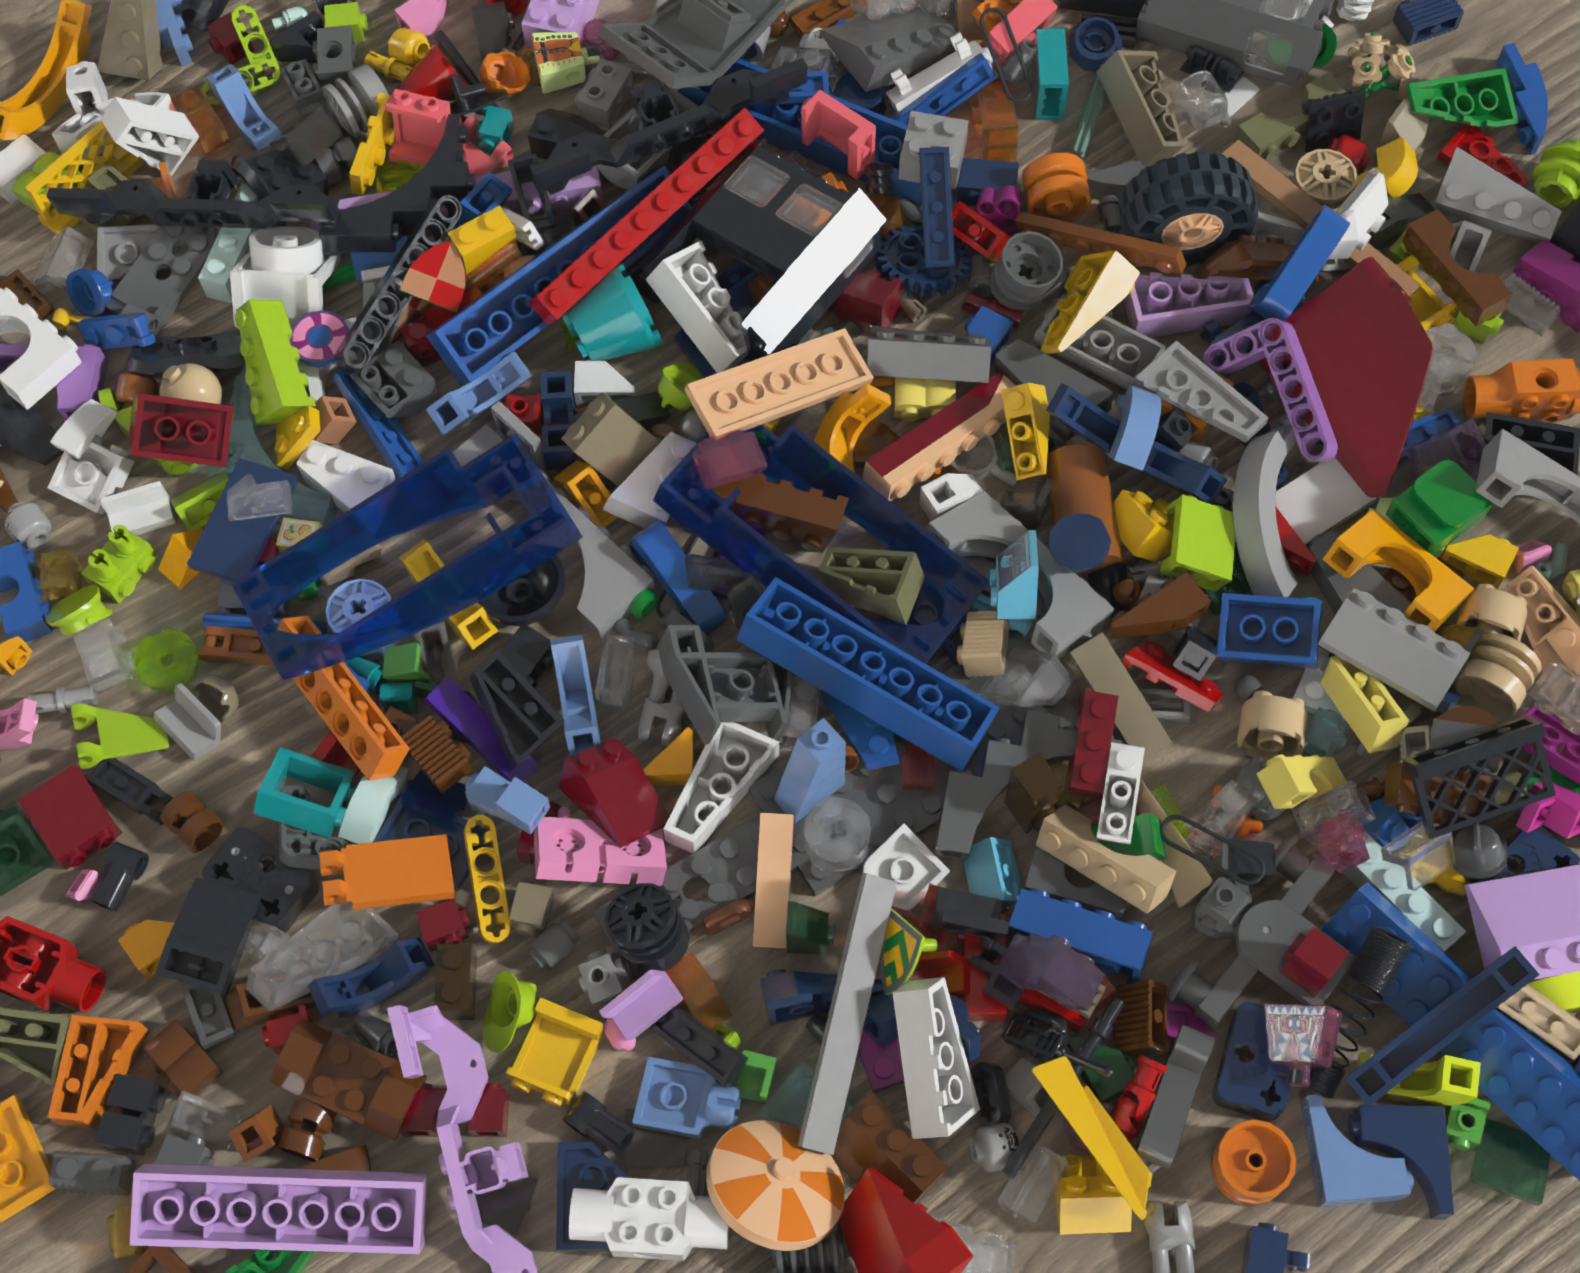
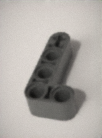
(1174, 1096)

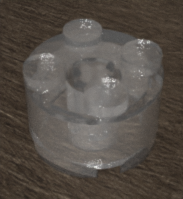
(1450, 338)
(833, 817)

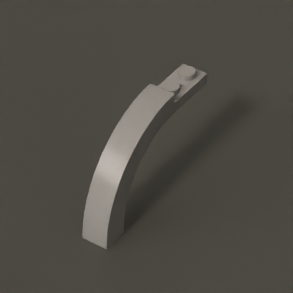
(1256, 512)

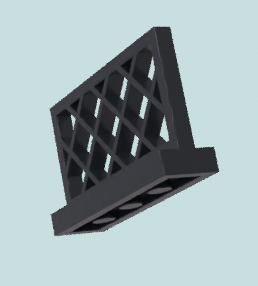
(1480, 748)

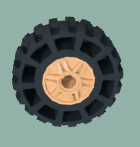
(1190, 204)

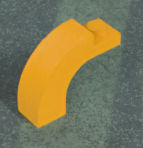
(847, 420)

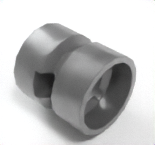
(342, 151)

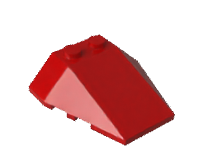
(895, 1234)

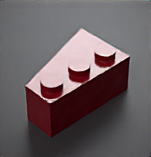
(869, 301)

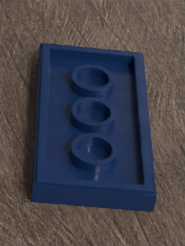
(235, 547)

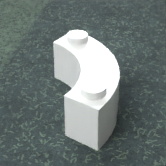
(77, 126)

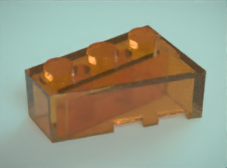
(995, 122)

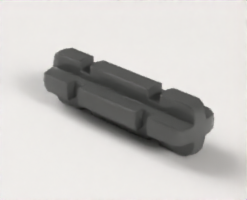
(696, 1174)

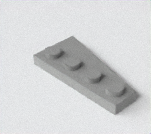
(122, 245)
(1199, 391)

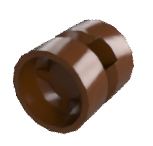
(192, 821)
(301, 1142)

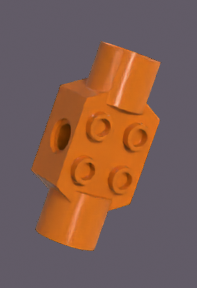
(1526, 390)

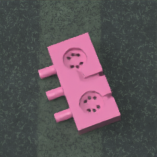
(580, 850)

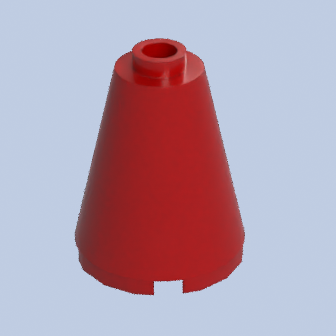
(430, 76)

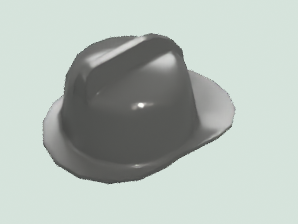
(1479, 852)

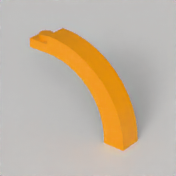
(47, 87)

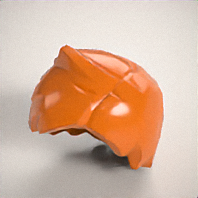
(504, 73)

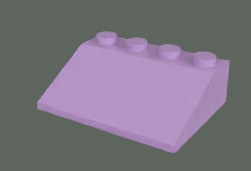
(1534, 914)

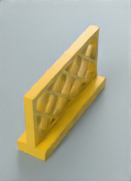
(117, 156)

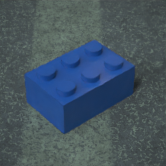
(1269, 630)

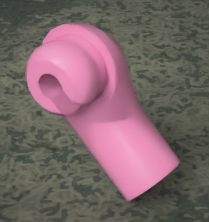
(616, 1037)

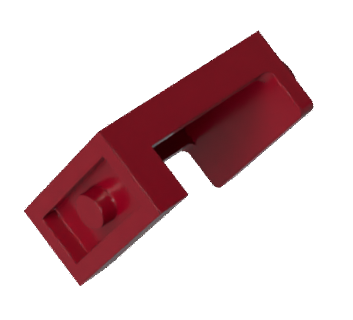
(70, 817)

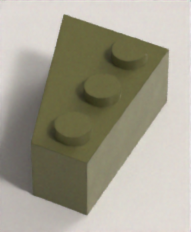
(874, 579)
(33, 1042)

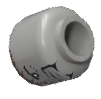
(27, 524)

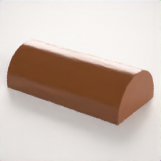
(1084, 487)

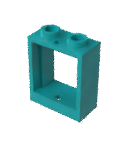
(299, 812)

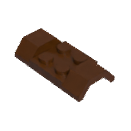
(345, 1078)

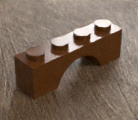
(1476, 294)

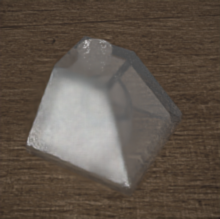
(1028, 680)

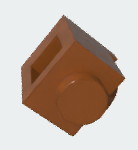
(256, 1132)

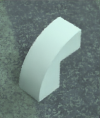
(370, 806)

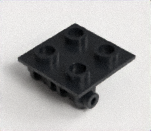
(1224, 72)
(1333, 118)

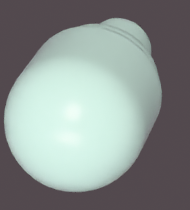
(290, 17)

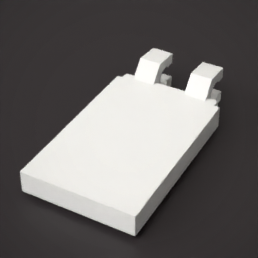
(1321, 500)

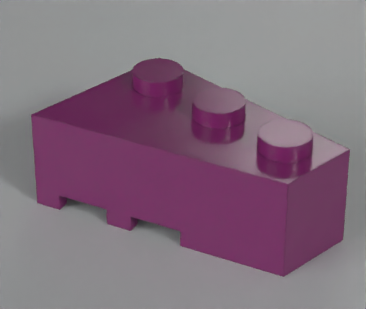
(1556, 277)

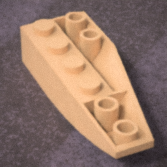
(1550, 621)

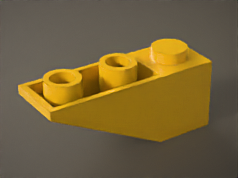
(1027, 428)

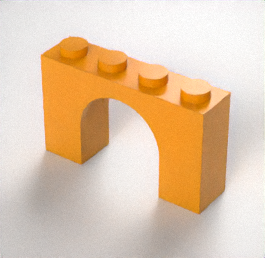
(1380, 542)

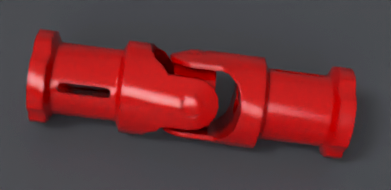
(1143, 1088)

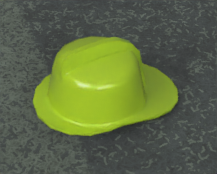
(674, 383)
(509, 1008)

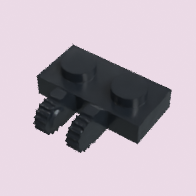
(998, 986)

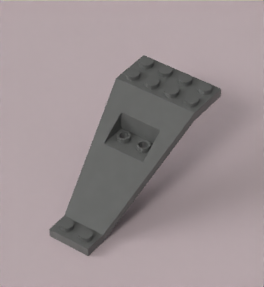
(693, 39)

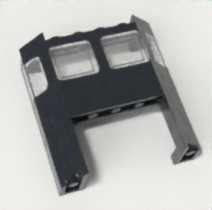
(784, 228)

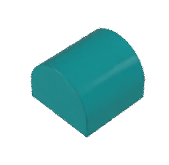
(399, 696)

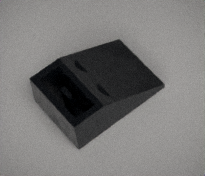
(209, 936)

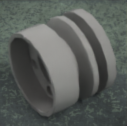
(356, 103)

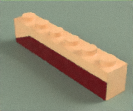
(938, 440)

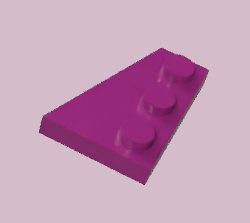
(881, 1064)

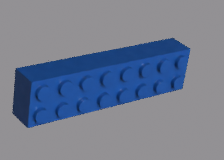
(867, 673)

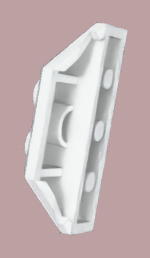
(1364, 212)

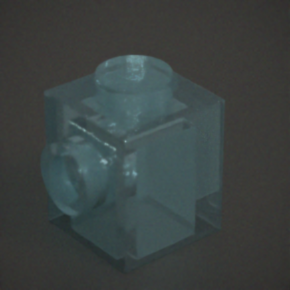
(1325, 734)

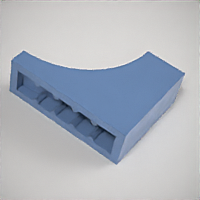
(1343, 1170)

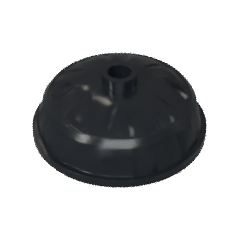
(543, 590)

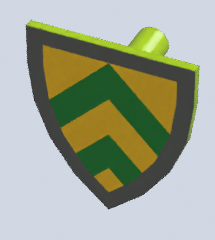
(901, 952)

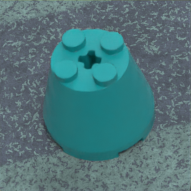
(612, 319)

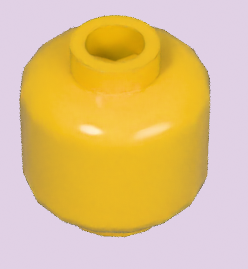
(408, 46)

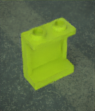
(1201, 543)

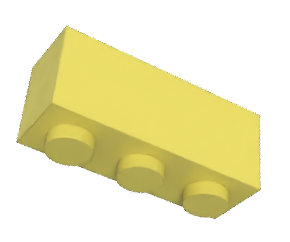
(1364, 705)

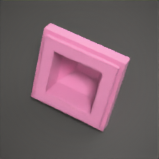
(83, 885)

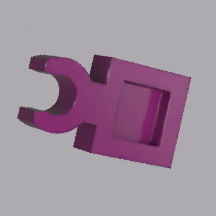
(1184, 1015)

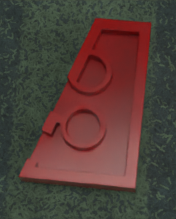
(1482, 148)
(1158, 666)

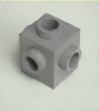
(604, 976)

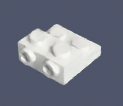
(92, 475)

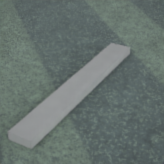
(847, 1014)

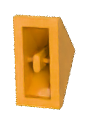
(176, 556)
(674, 763)

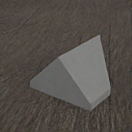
(1468, 244)

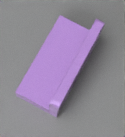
(642, 1003)

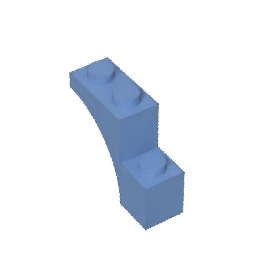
(575, 693)
(507, 800)

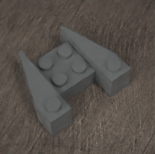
(724, 684)

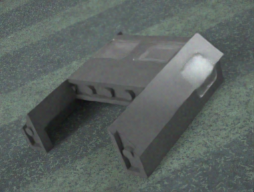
(1260, 36)

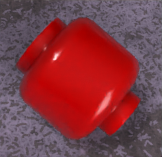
(1352, 149)

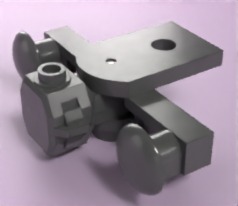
(1260, 935)

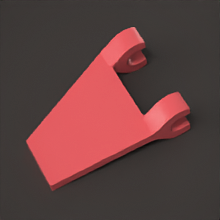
(478, 161)

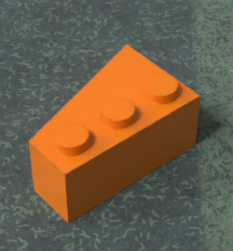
(90, 1060)

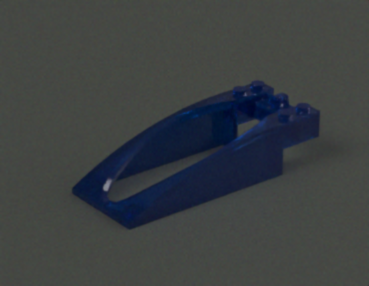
(808, 466)
(418, 498)

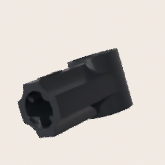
(121, 867)
(592, 1119)

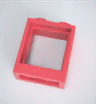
(1023, 21)

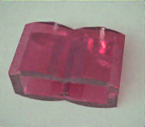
(728, 459)

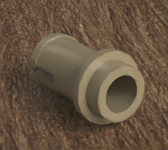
(911, 306)

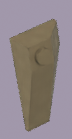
(1409, 125)

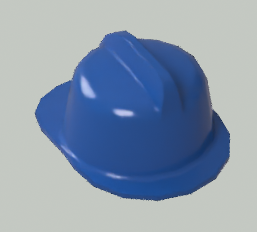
(88, 291)

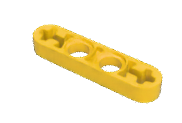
(492, 878)

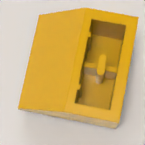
(1144, 525)
(1089, 1200)

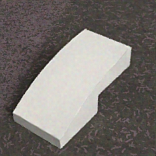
(81, 427)

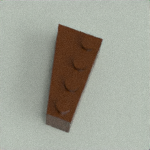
(787, 511)

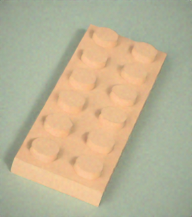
(778, 384)

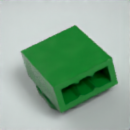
(1439, 507)

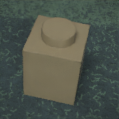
(531, 909)

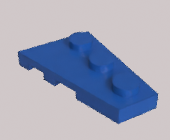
(870, 739)

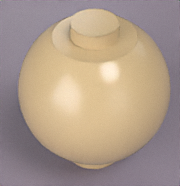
(191, 383)

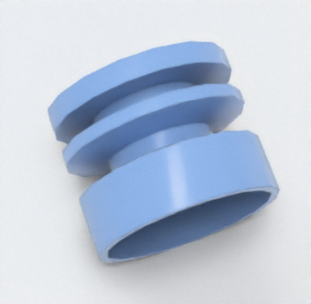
(351, 600)

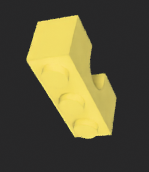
(1298, 779)

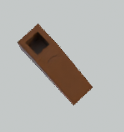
(1167, 610)

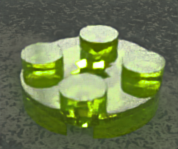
(152, 649)

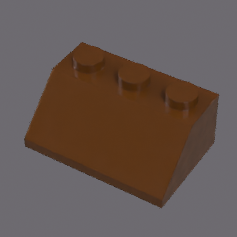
(882, 1141)

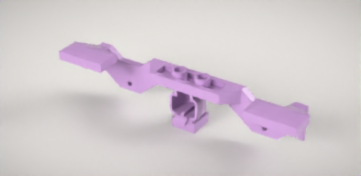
(479, 1169)

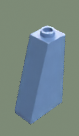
(812, 771)

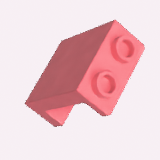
(417, 125)
(841, 128)

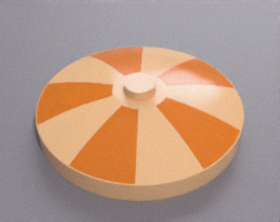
(774, 1188)

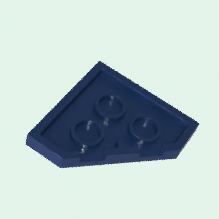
(581, 1167)

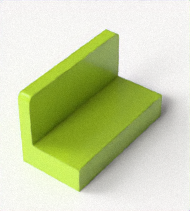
(199, 502)

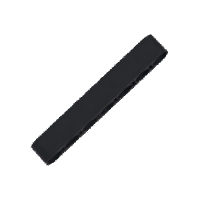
(386, 289)

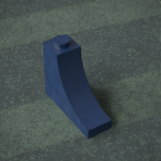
(1416, 1136)

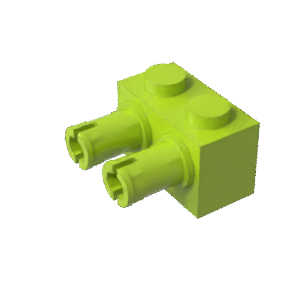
(119, 563)

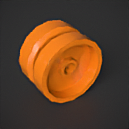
(1057, 186)
(1249, 1143)

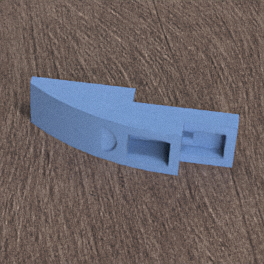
(171, 27)

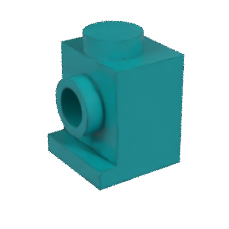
(494, 128)

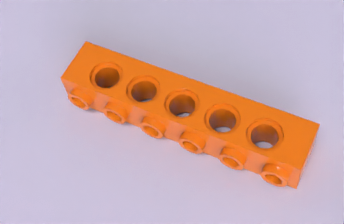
(350, 712)

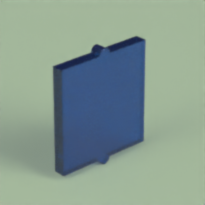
(426, 798)

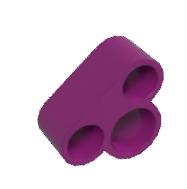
(996, 207)

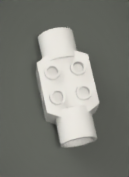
(647, 1219)

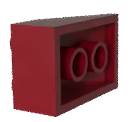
(179, 429)
(613, 792)

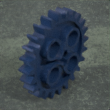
(904, 259)

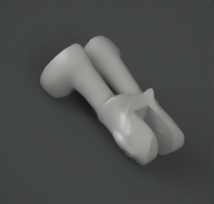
(656, 709)
(1166, 1238)

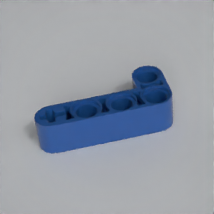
(1300, 266)
(666, 559)

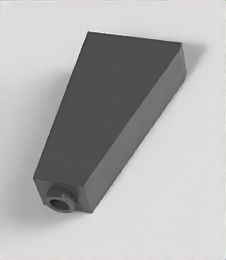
(1026, 364)
(1337, 588)

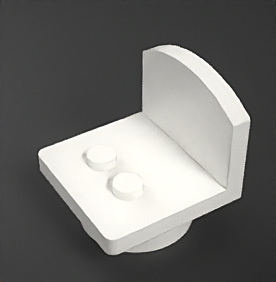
(284, 266)

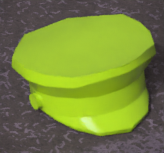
(78, 610)

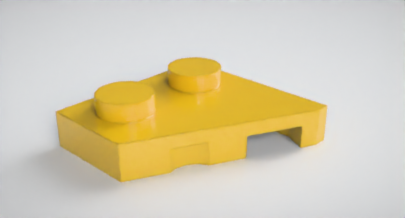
(295, 435)

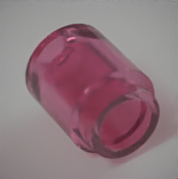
(592, 37)

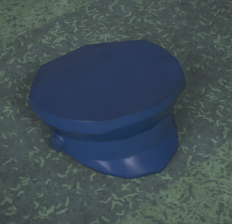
(1093, 43)
(851, 91)
(1079, 542)

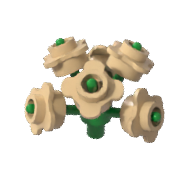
(1366, 62)

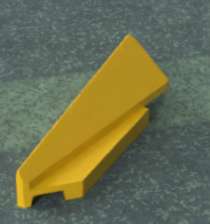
(1097, 1132)

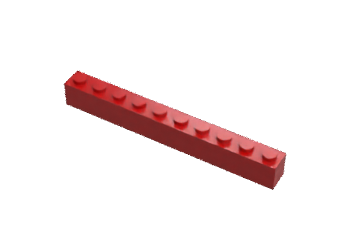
(645, 217)

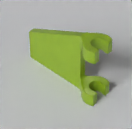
(118, 733)

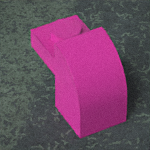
(1557, 812)

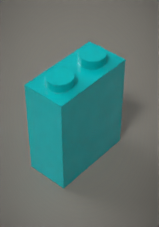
(1050, 74)

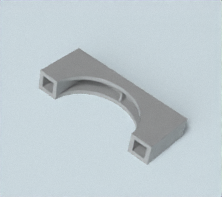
(1515, 468)
(1073, 607)

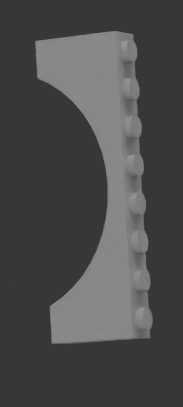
(610, 572)

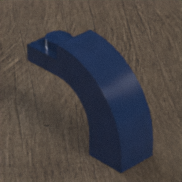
(374, 983)
(882, 1024)

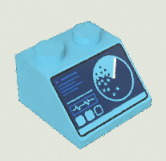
(1016, 579)

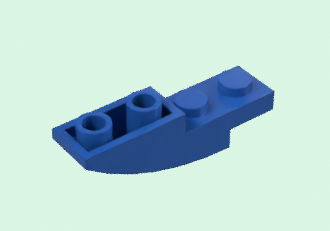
(1528, 96)

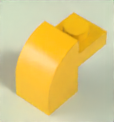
(1397, 164)

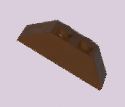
(1248, 259)

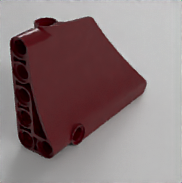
(1367, 368)

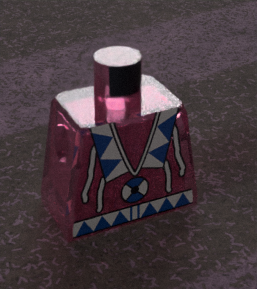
(1302, 1038)

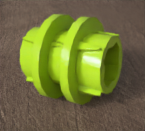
(1559, 174)

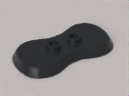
(210, 351)

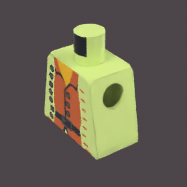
(561, 59)

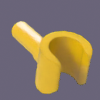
(63, 317)

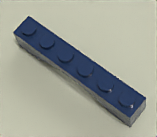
(1441, 1025)

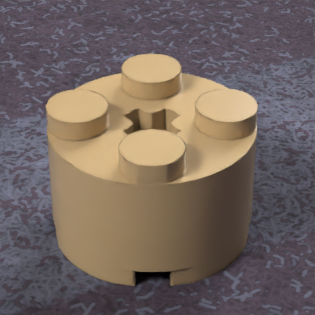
(1494, 611)
(1272, 726)

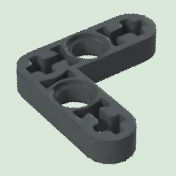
(303, 840)

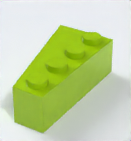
(271, 362)

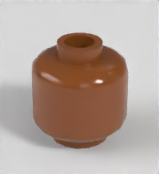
(132, 382)

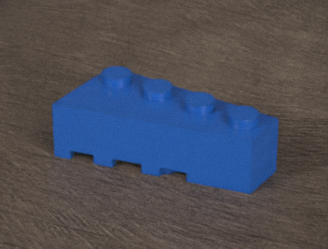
(1109, 942)

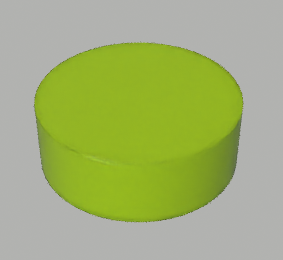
(107, 399)

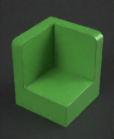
(402, 664)
(757, 1077)

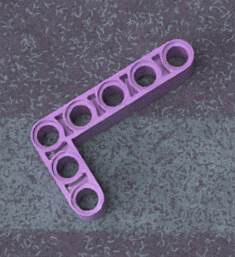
(1285, 380)

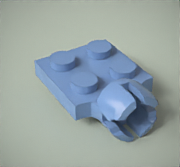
(683, 1100)

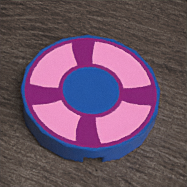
(318, 337)

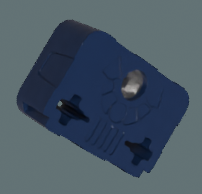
(1535, 853)
(1242, 1084)

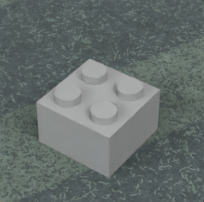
(930, 131)

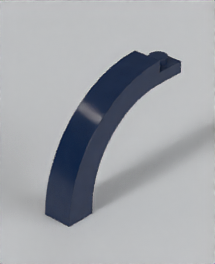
(1162, 463)

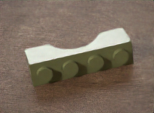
(1270, 134)

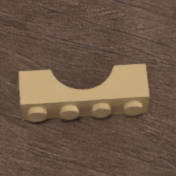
(1135, 879)

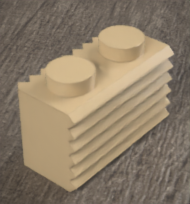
(983, 644)

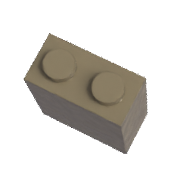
(610, 439)

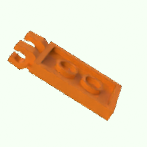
(389, 872)

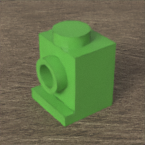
(1465, 1137)

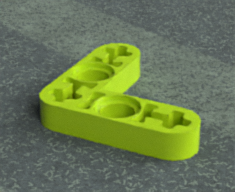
(256, 61)

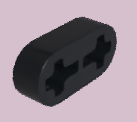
(991, 1094)

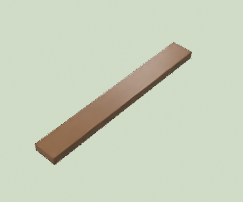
(1302, 207)

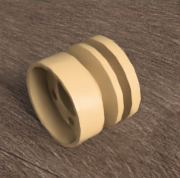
(1326, 177)
(1498, 674)

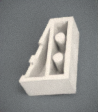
(150, 132)

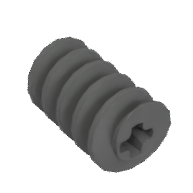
(821, 1255)

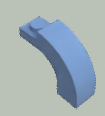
(242, 108)
(480, 395)
(1137, 427)

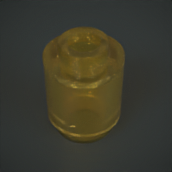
(119, 1234)

